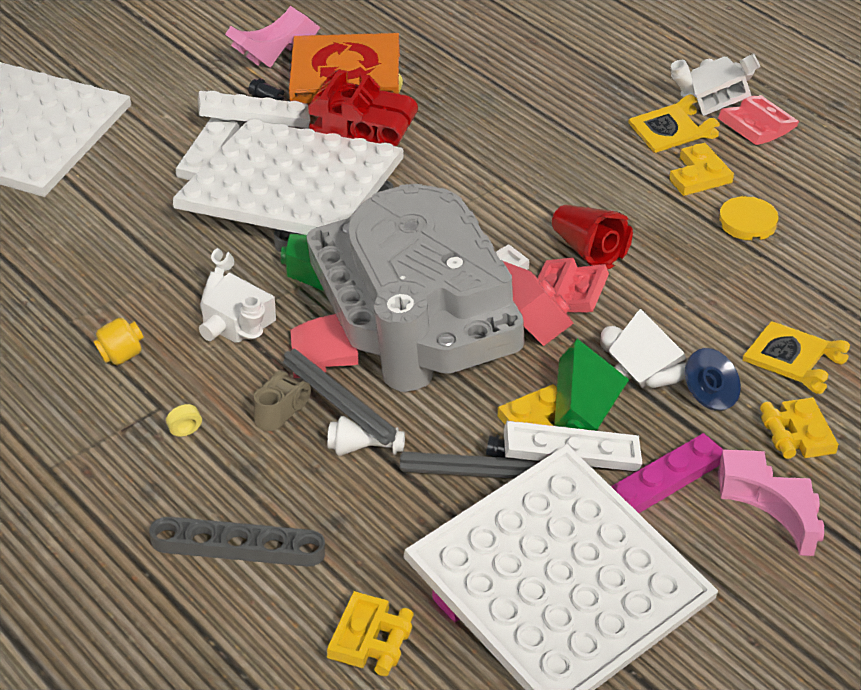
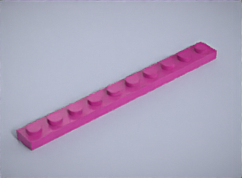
(656, 481)

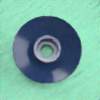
(712, 379)

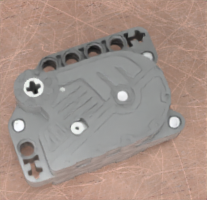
(417, 284)

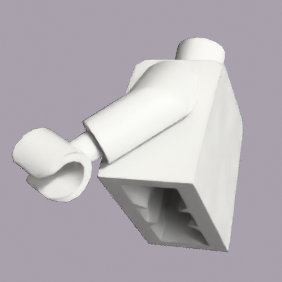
(715, 81)
(233, 305)
(644, 352)

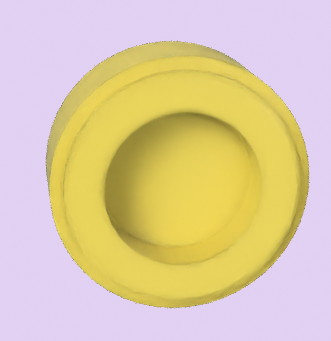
(183, 420)

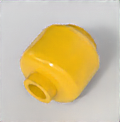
(118, 341)

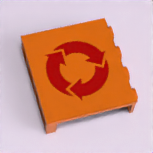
(321, 55)

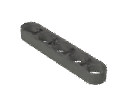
(252, 550)

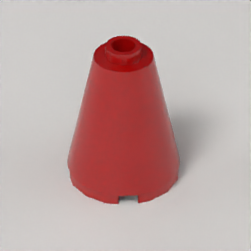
(594, 233)

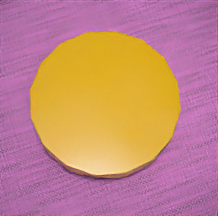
(748, 218)

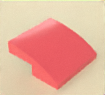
(758, 120)
(575, 284)
(324, 343)

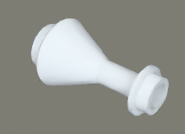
(348, 436)

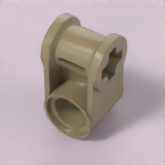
(279, 400)

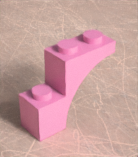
(268, 43)
(789, 500)

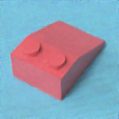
(541, 311)

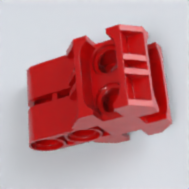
(361, 110)

